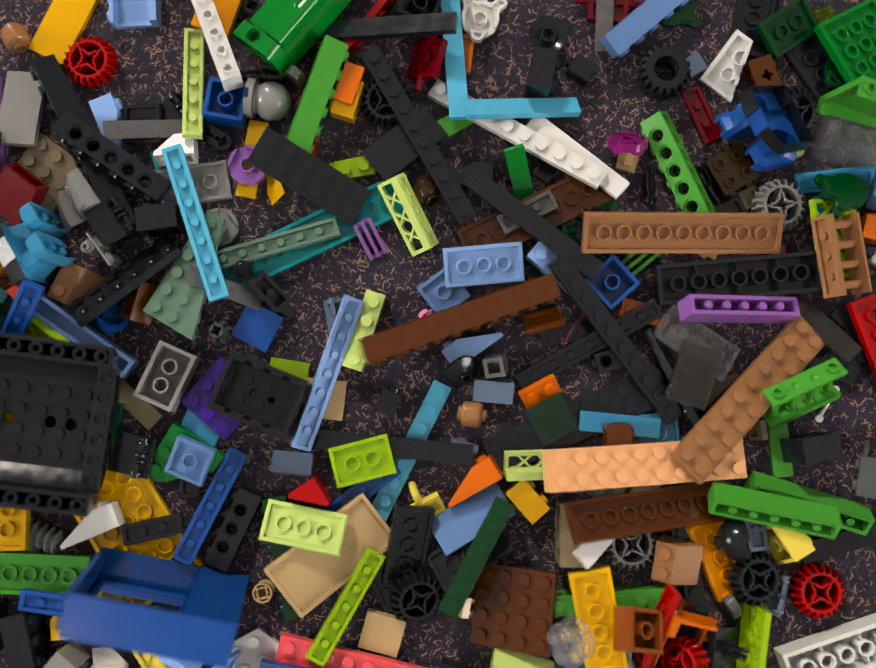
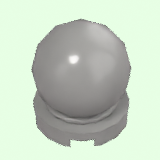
(267, 100)

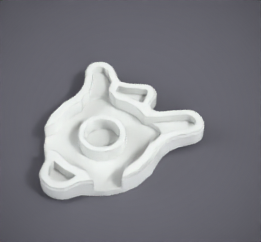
(481, 17)

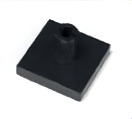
(724, 647)

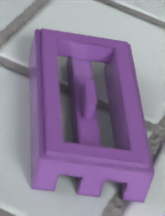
(377, 253)

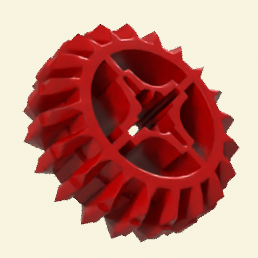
(77, 68)
(830, 581)
(690, 656)

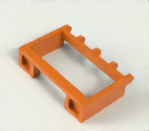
(682, 617)

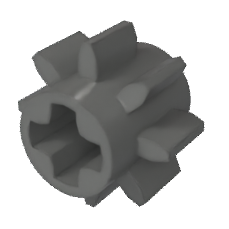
(223, 335)

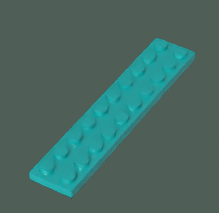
(374, 208)

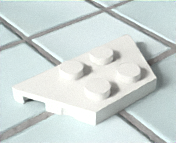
(254, 647)

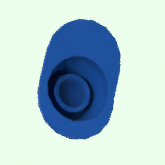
(110, 321)

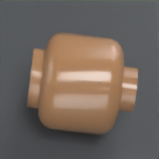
(15, 37)
(471, 414)

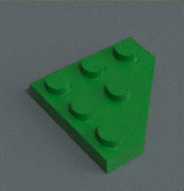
(164, 450)

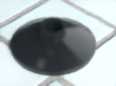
(548, 25)
(461, 371)

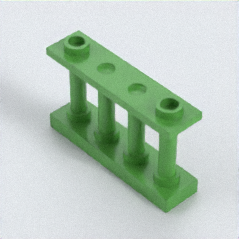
(802, 393)

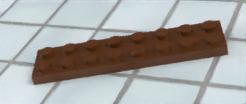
(570, 196)
(639, 513)

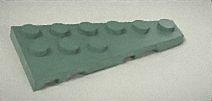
(178, 302)

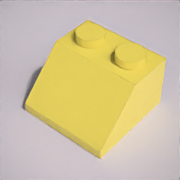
(788, 545)

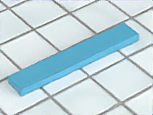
(521, 108)

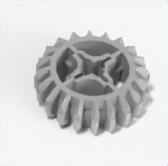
(778, 191)
(625, 549)

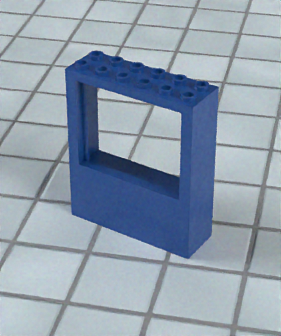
(197, 633)

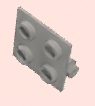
(94, 247)

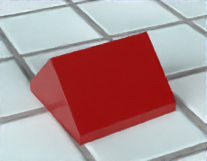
(313, 492)

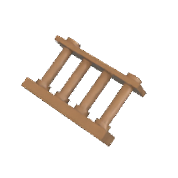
(829, 256)

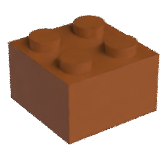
(638, 630)

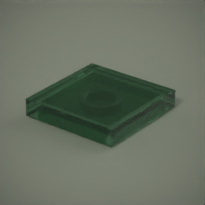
(551, 419)

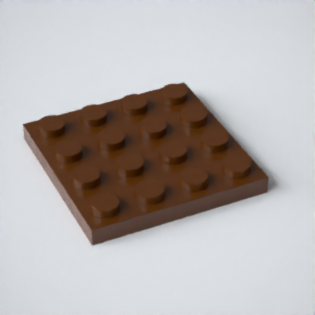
(514, 609)

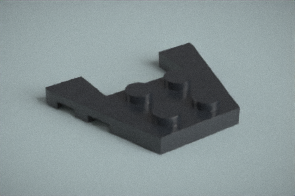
(857, 364)

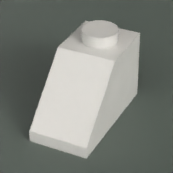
(189, 145)

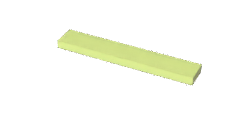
(193, 84)

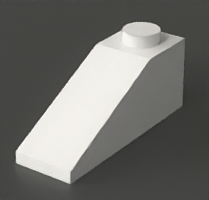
(100, 520)

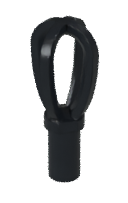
(710, 188)

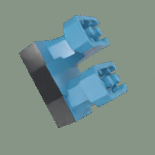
(33, 247)

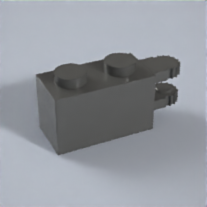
(865, 482)

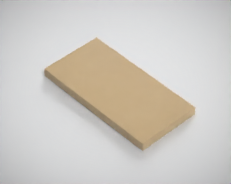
(312, 576)

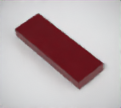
(701, 115)

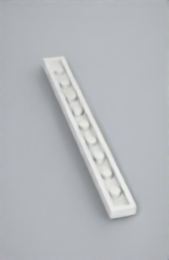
(533, 143)

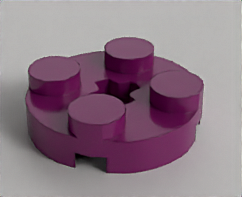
(627, 142)

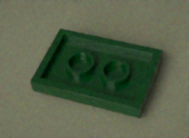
(787, 27)

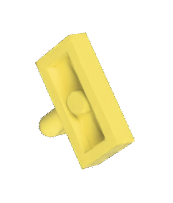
(431, 500)

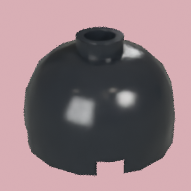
(733, 540)

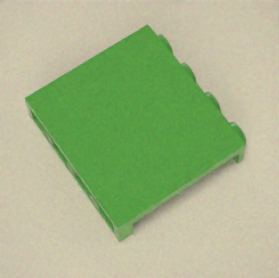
(851, 102)

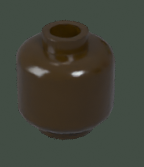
(426, 191)

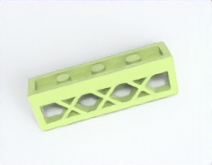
(414, 214)
(523, 472)

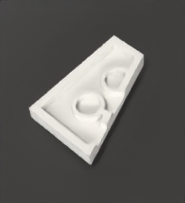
(726, 68)

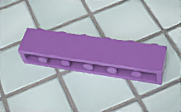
(738, 309)

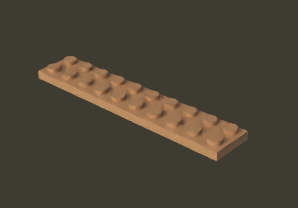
(682, 232)
(744, 401)

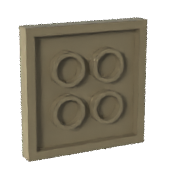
(50, 165)

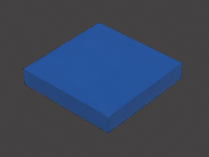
(258, 327)

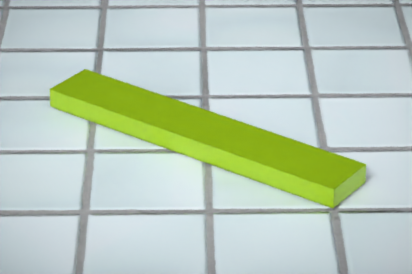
(345, 606)

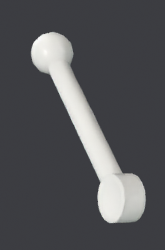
(819, 417)

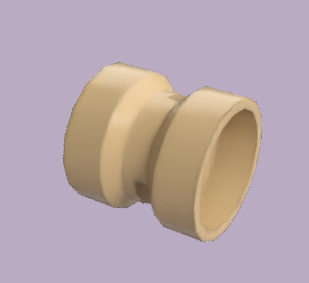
(266, 587)

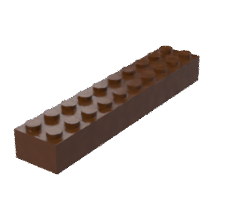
(461, 317)

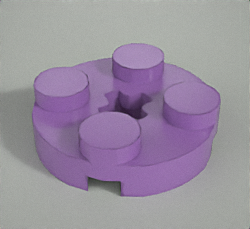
(237, 168)

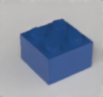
(224, 107)
(612, 282)

